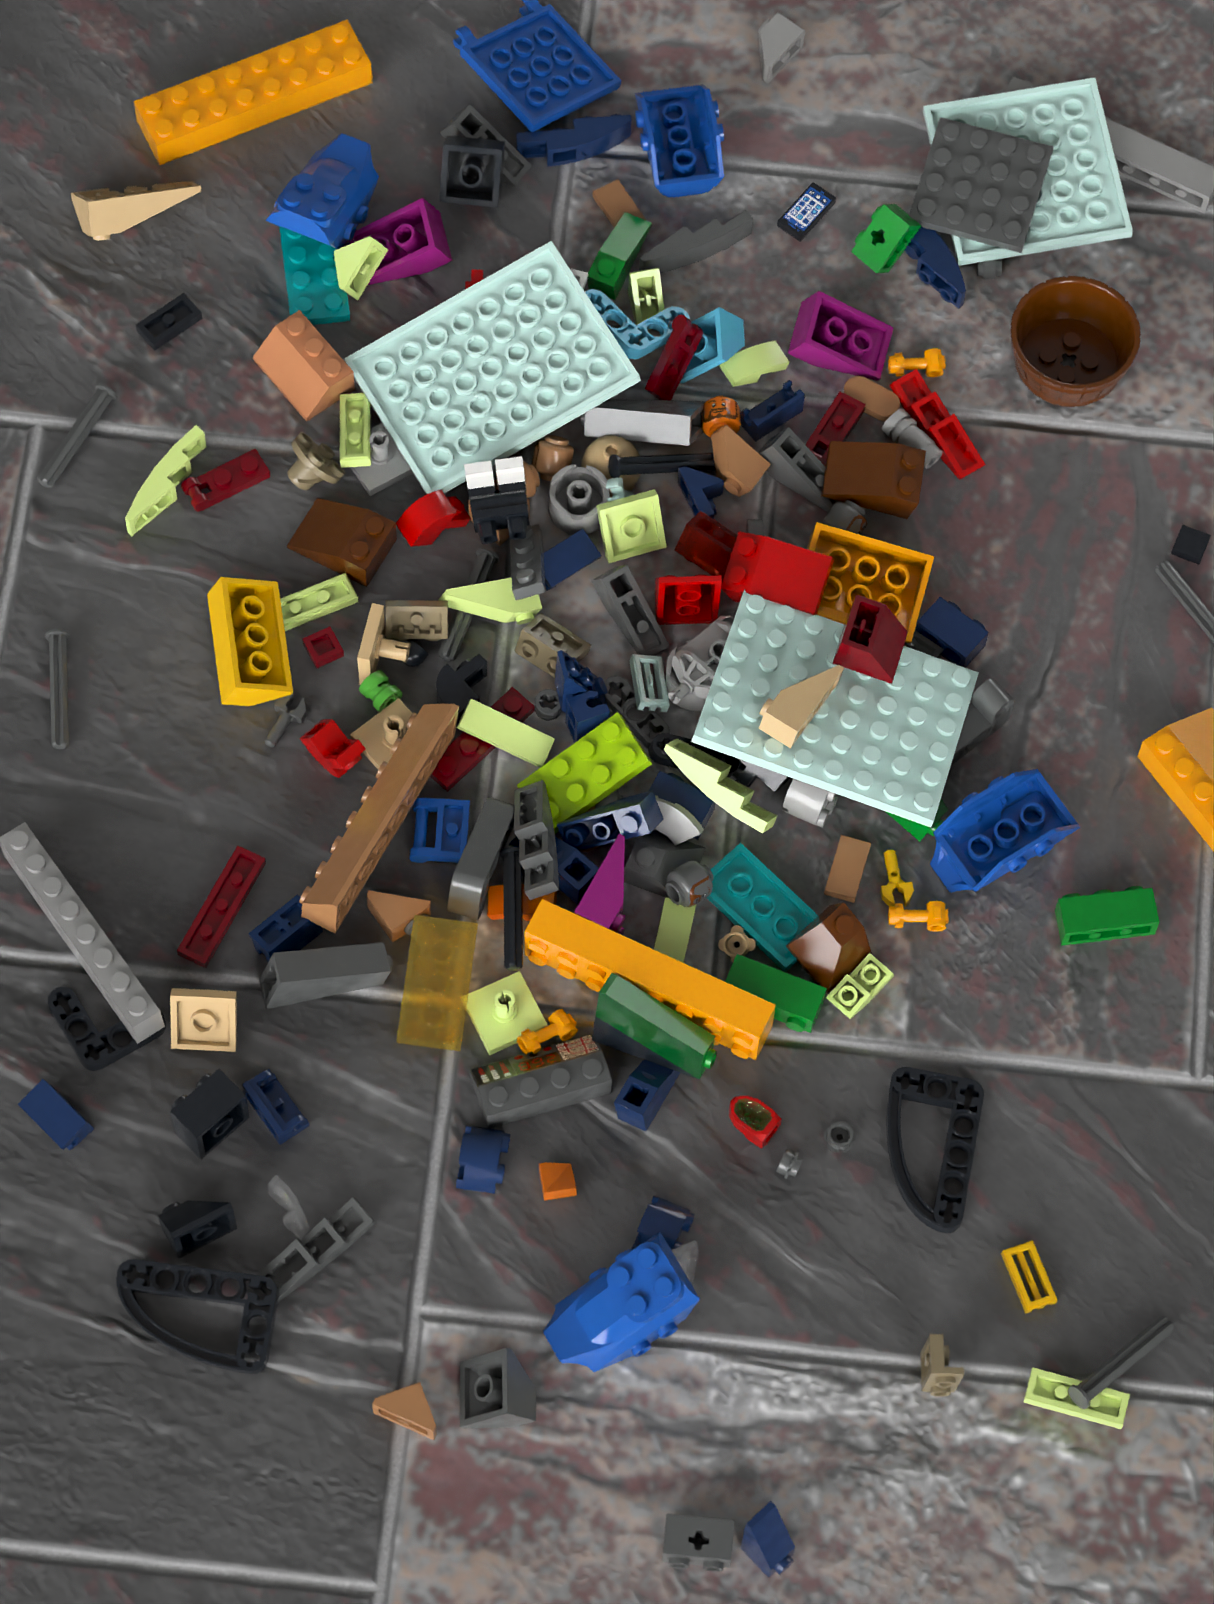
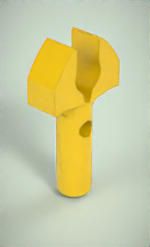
(895, 881)

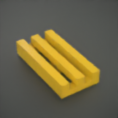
(1038, 1302)

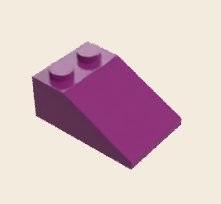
(413, 241)
(839, 337)
(605, 894)

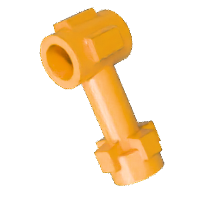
(932, 362)
(935, 915)
(560, 1024)

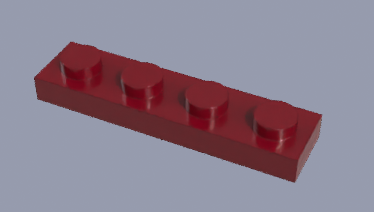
(468, 750)
(221, 906)

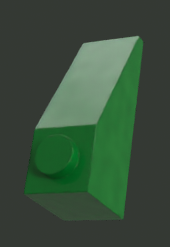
(618, 255)

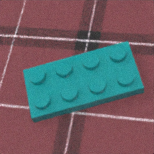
(312, 279)
(759, 904)

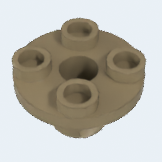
(313, 463)

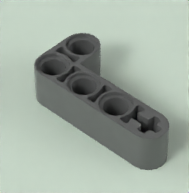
(986, 714)
(480, 858)

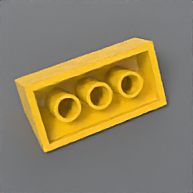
(249, 641)

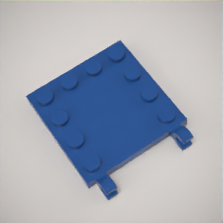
(538, 65)

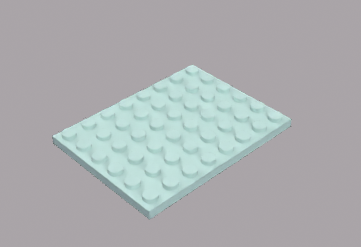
(492, 369)
(868, 737)

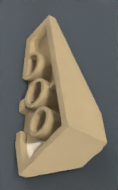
(112, 212)

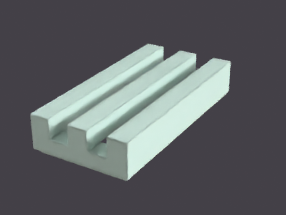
(640, 697)

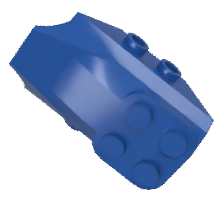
(681, 139)
(329, 193)
(999, 831)
(622, 1308)

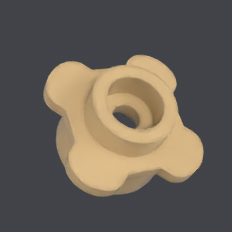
(737, 934)

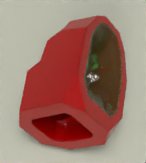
(754, 1119)

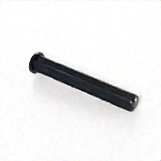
(659, 463)
(512, 908)

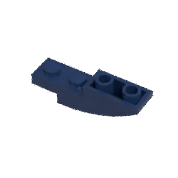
(586, 139)
(937, 265)

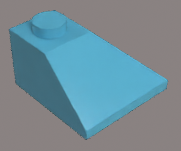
(720, 341)

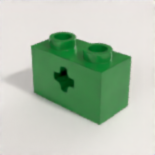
(898, 230)

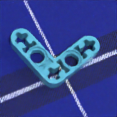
(629, 333)

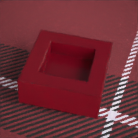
(323, 647)

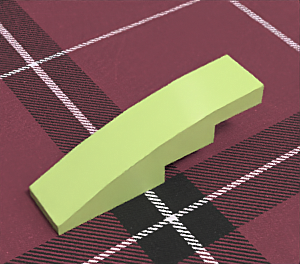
(160, 486)
(711, 778)

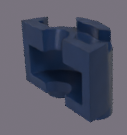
(481, 1158)
(664, 1218)

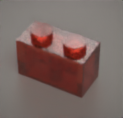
(707, 544)

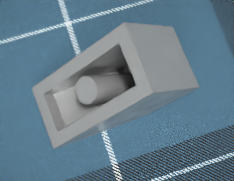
(778, 44)

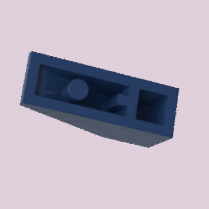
(768, 1541)

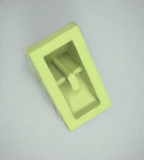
(357, 265)
(645, 294)

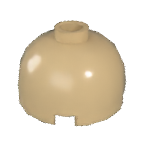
(600, 450)

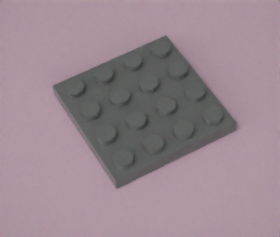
(981, 184)

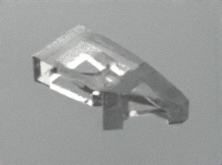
(295, 1217)

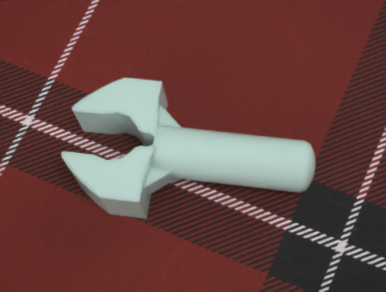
(617, 489)

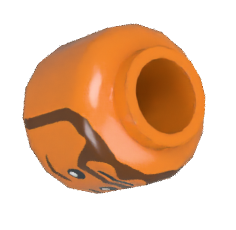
(720, 412)

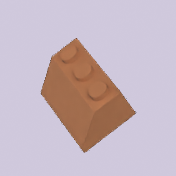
(304, 366)

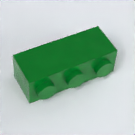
(1106, 915)
(795, 998)

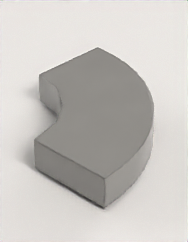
(677, 822)

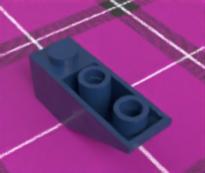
(576, 679)
(627, 816)
(574, 869)
(644, 1094)

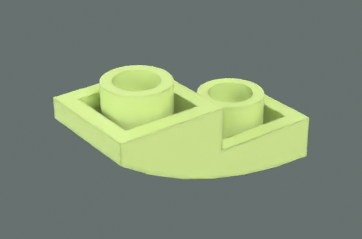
(749, 364)
(674, 930)
(860, 986)

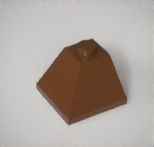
(831, 946)

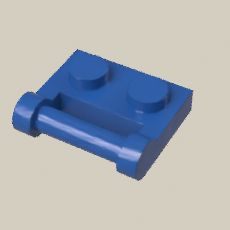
(450, 830)

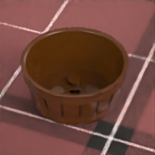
(1076, 320)

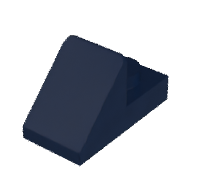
(700, 490)

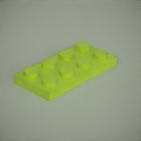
(590, 769)

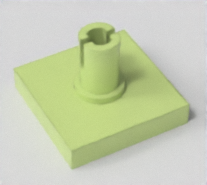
(631, 526)
(503, 1012)

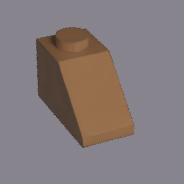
(736, 461)

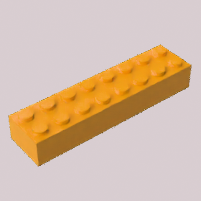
(253, 92)
(593, 952)

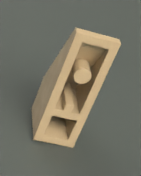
(797, 705)

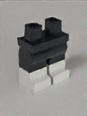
(498, 510)

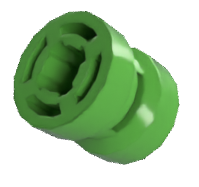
(379, 690)

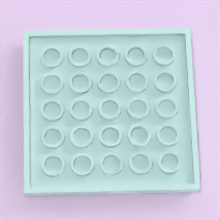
(1082, 185)

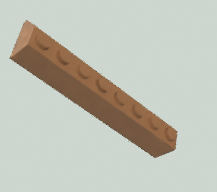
(380, 815)

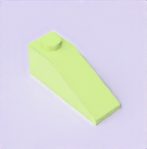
(493, 601)

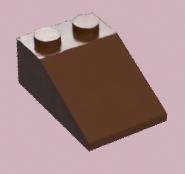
(875, 476)
(345, 539)

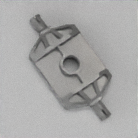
(696, 661)

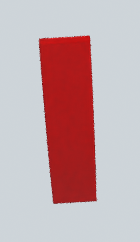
(938, 424)

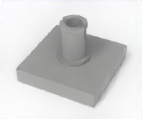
(386, 463)

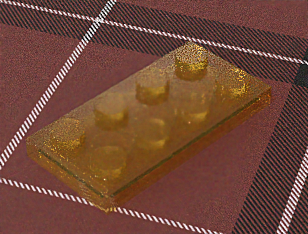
(437, 983)

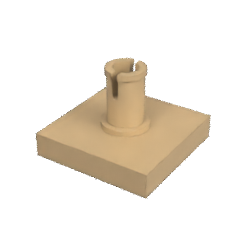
(376, 646)
(382, 731)
(203, 1019)

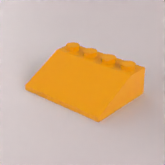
(872, 571)
(1183, 765)

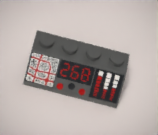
(541, 1081)

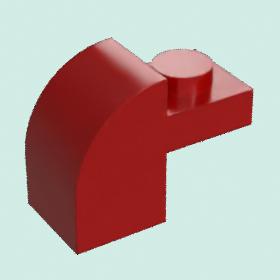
(430, 516)
(332, 747)

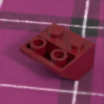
(871, 640)

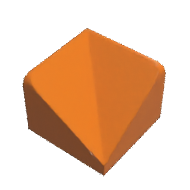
(557, 1180)

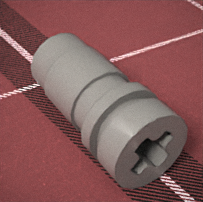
(904, 431)

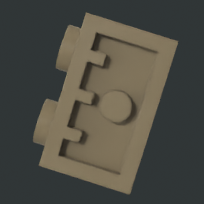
(416, 619)
(543, 639)
(934, 1374)

